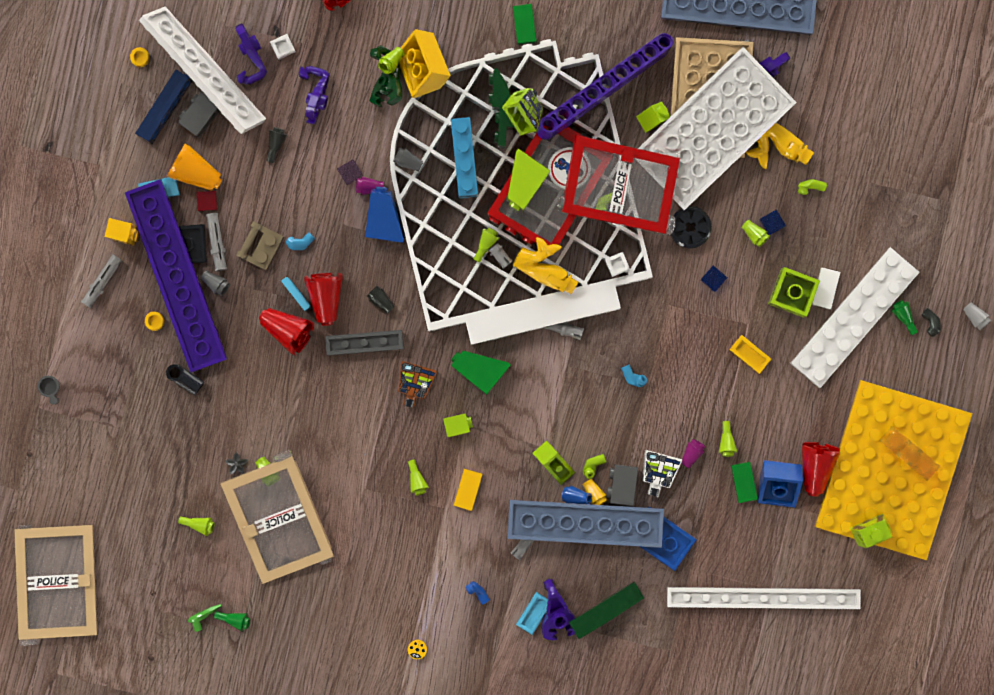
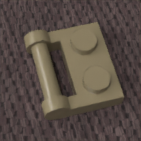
(265, 249)

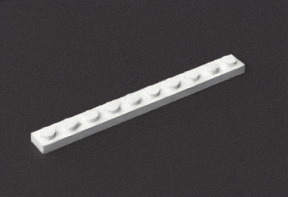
(763, 598)

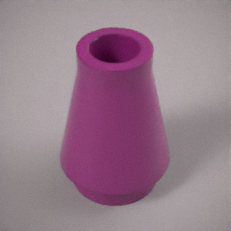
(365, 185)
(692, 453)

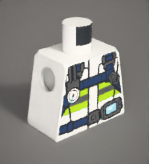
(659, 471)

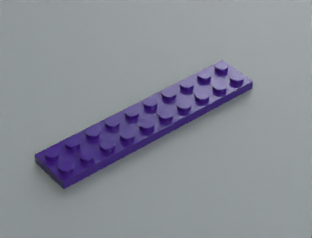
(176, 275)

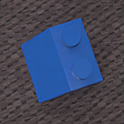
(780, 483)

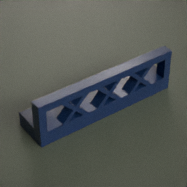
(164, 106)

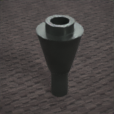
(276, 138)

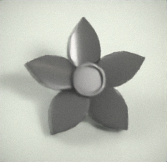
(235, 464)

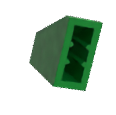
(479, 369)

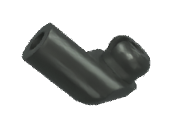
(935, 325)

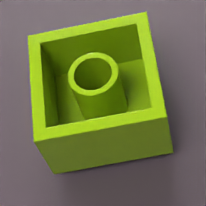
(794, 292)

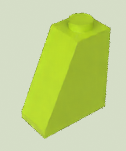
(525, 180)

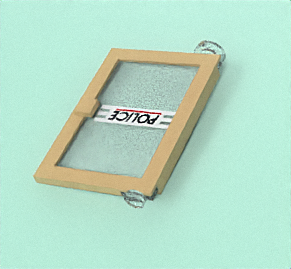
(278, 518)
(55, 582)

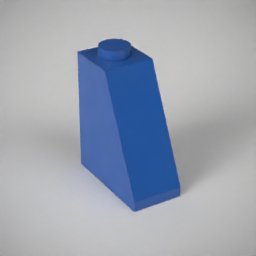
(383, 217)

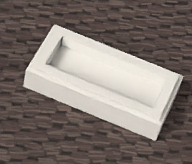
(826, 289)

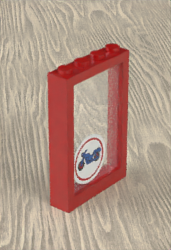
(542, 215)

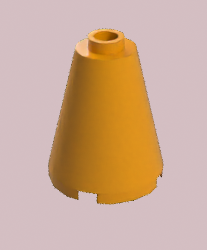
(194, 170)

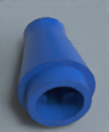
(574, 495)

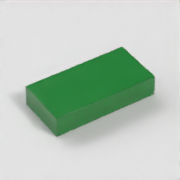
(524, 24)
(744, 482)

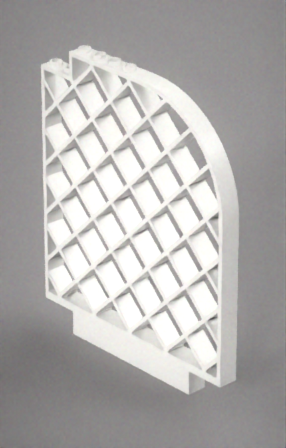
(532, 312)

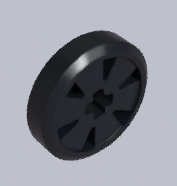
(702, 227)

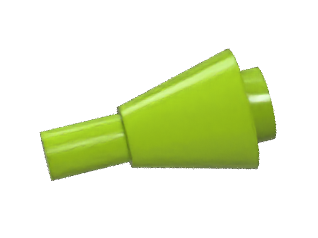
(488, 239)
(727, 444)
(417, 482)
(202, 525)

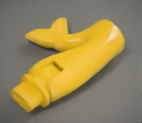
(786, 144)
(546, 274)

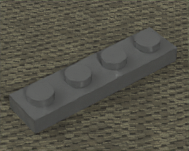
(364, 342)

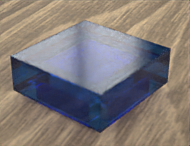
(772, 222)
(713, 278)

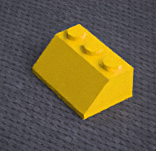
(423, 64)

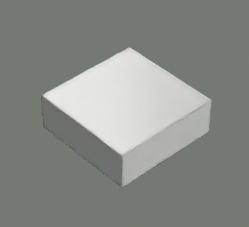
(282, 46)
(617, 264)

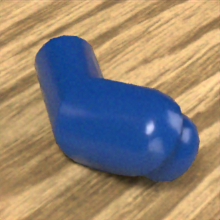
(479, 591)

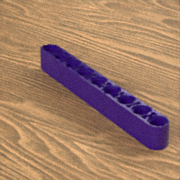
(599, 92)

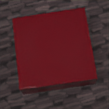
(207, 201)

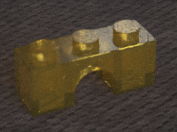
(909, 453)

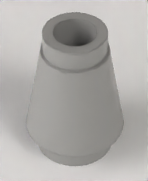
(977, 316)

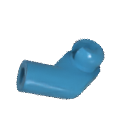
(300, 244)
(633, 379)

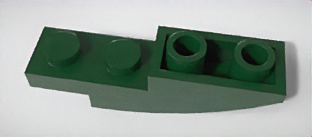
(498, 99)

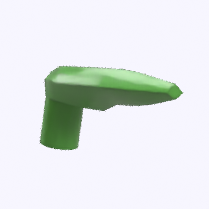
(196, 618)

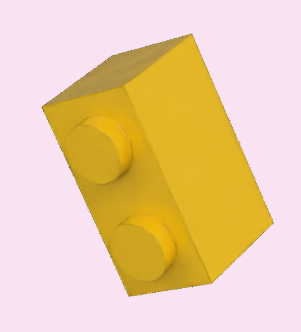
(122, 232)

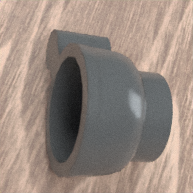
(49, 387)

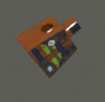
(415, 382)

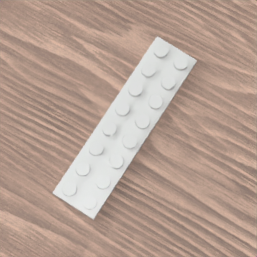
(202, 69)
(854, 317)

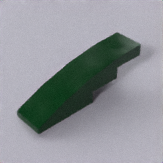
(606, 610)

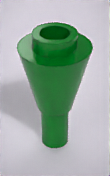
(903, 313)
(237, 620)

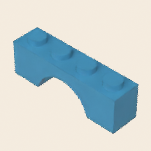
(464, 157)

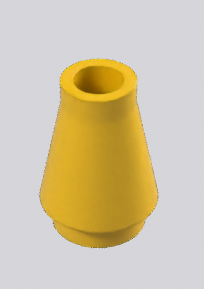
(598, 495)

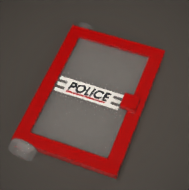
(620, 185)

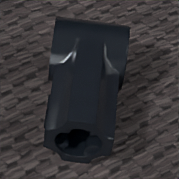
(186, 379)

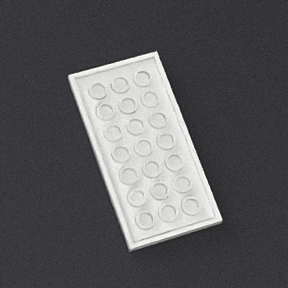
(719, 124)

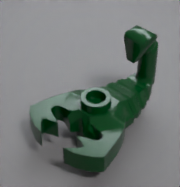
(386, 82)

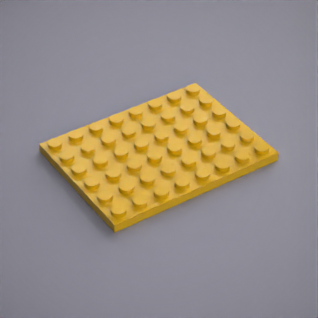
(876, 481)

